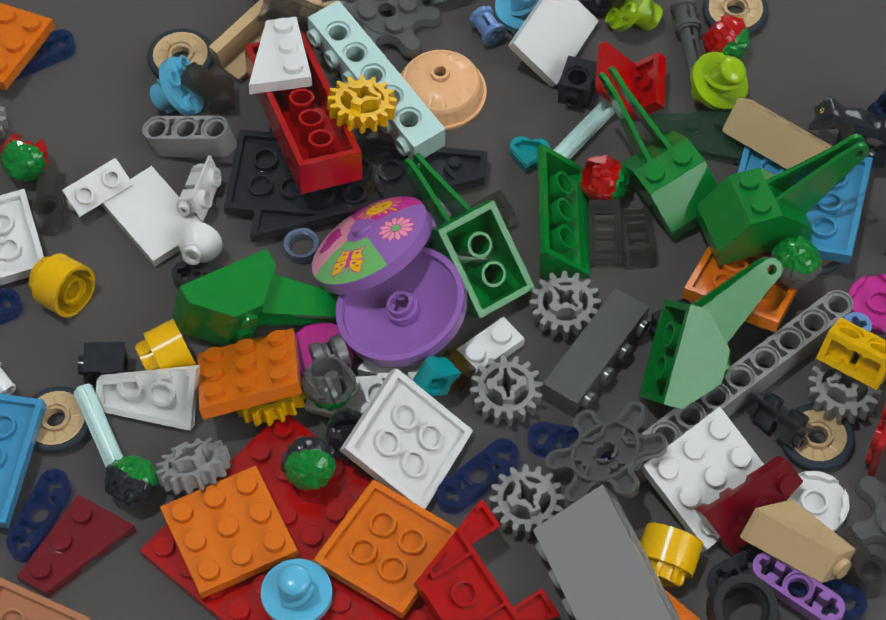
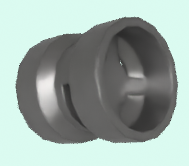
(334, 347)

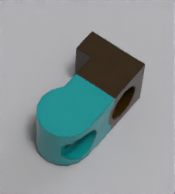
(440, 375)

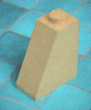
(799, 540)

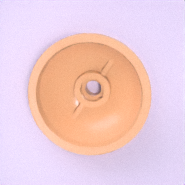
(453, 97)

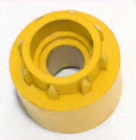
(61, 284)
(164, 348)
(671, 553)

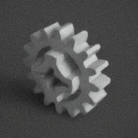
(564, 303)
(522, 385)
(840, 394)
(193, 465)
(534, 489)

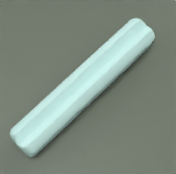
(585, 129)
(97, 424)

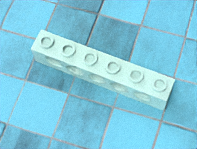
(354, 44)

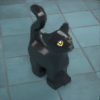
(851, 121)

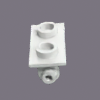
(96, 187)
(200, 189)

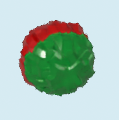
(728, 37)
(23, 159)
(604, 178)

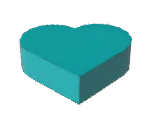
(524, 152)

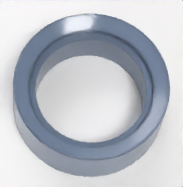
(296, 234)

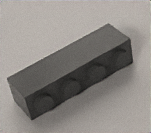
(596, 353)

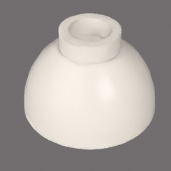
(199, 243)

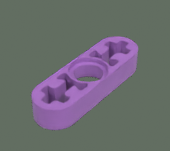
(824, 597)

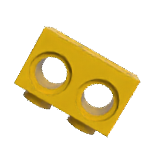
(855, 353)

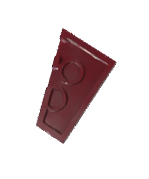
(731, 512)
(73, 542)

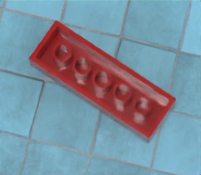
(311, 142)

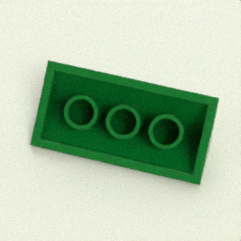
(561, 216)

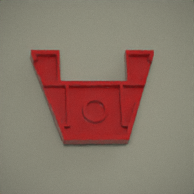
(461, 586)

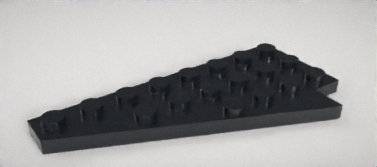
(267, 191)

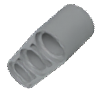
(189, 136)

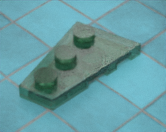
(703, 131)

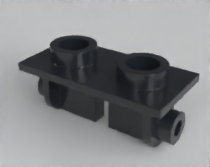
(792, 423)

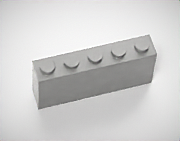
(601, 562)

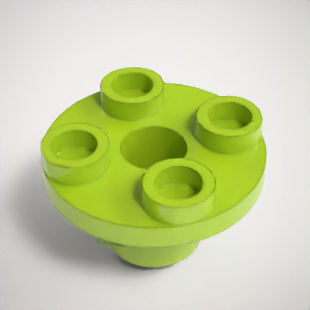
(642, 13)
(718, 81)

